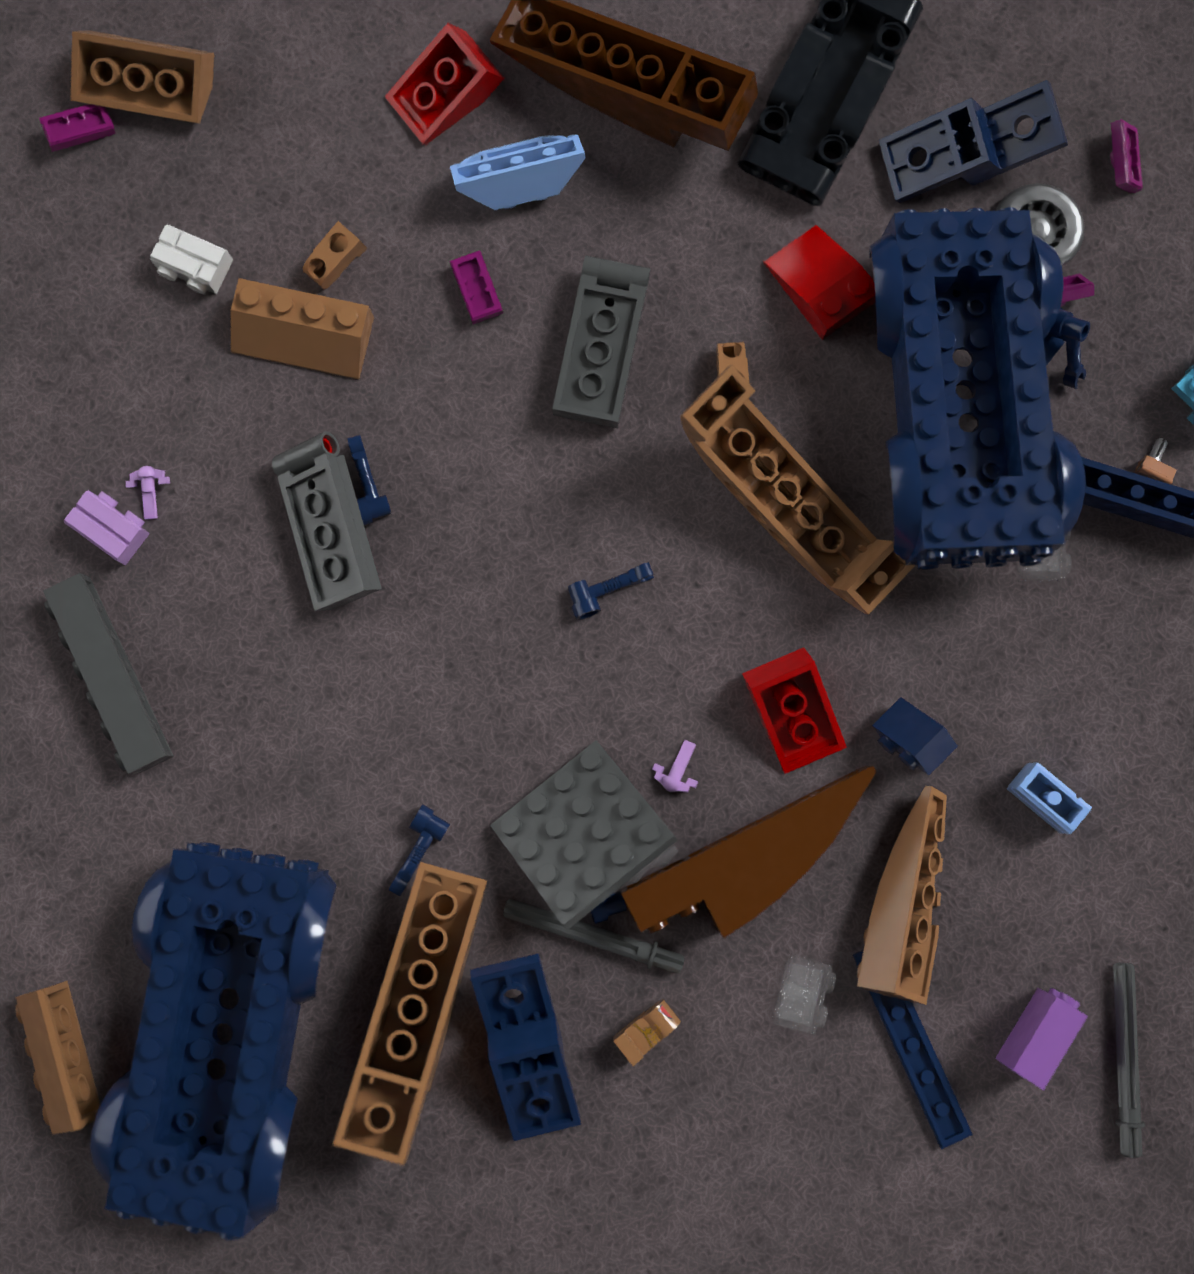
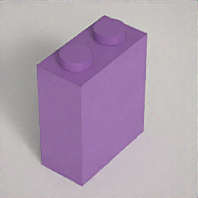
(1042, 1036)

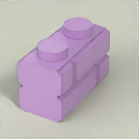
(107, 527)

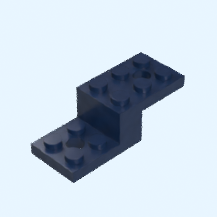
(973, 141)
(525, 1047)

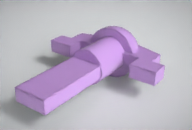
(147, 476)
(673, 781)

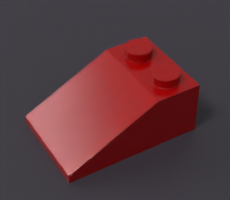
(444, 84)
(822, 280)
(795, 709)

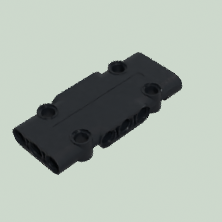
(827, 94)

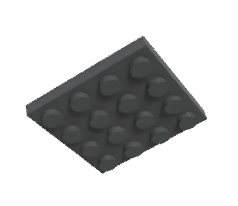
(583, 834)

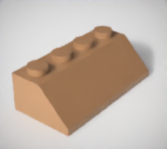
(140, 75)
(300, 328)
(58, 1058)

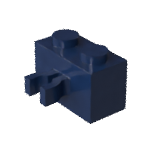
(914, 737)

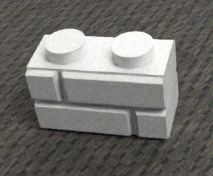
(190, 259)

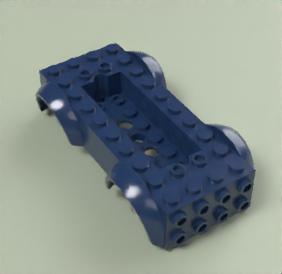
(995, 292)
(167, 1130)

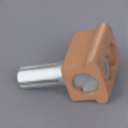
(1153, 468)

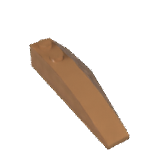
(899, 932)

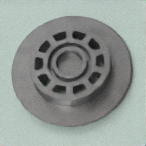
(1043, 224)

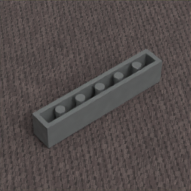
(107, 673)

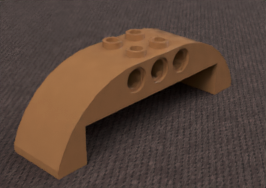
(789, 495)

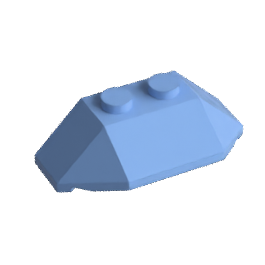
(519, 171)

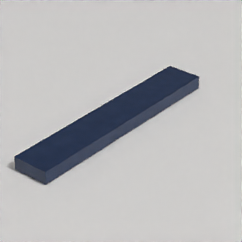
(921, 1067)

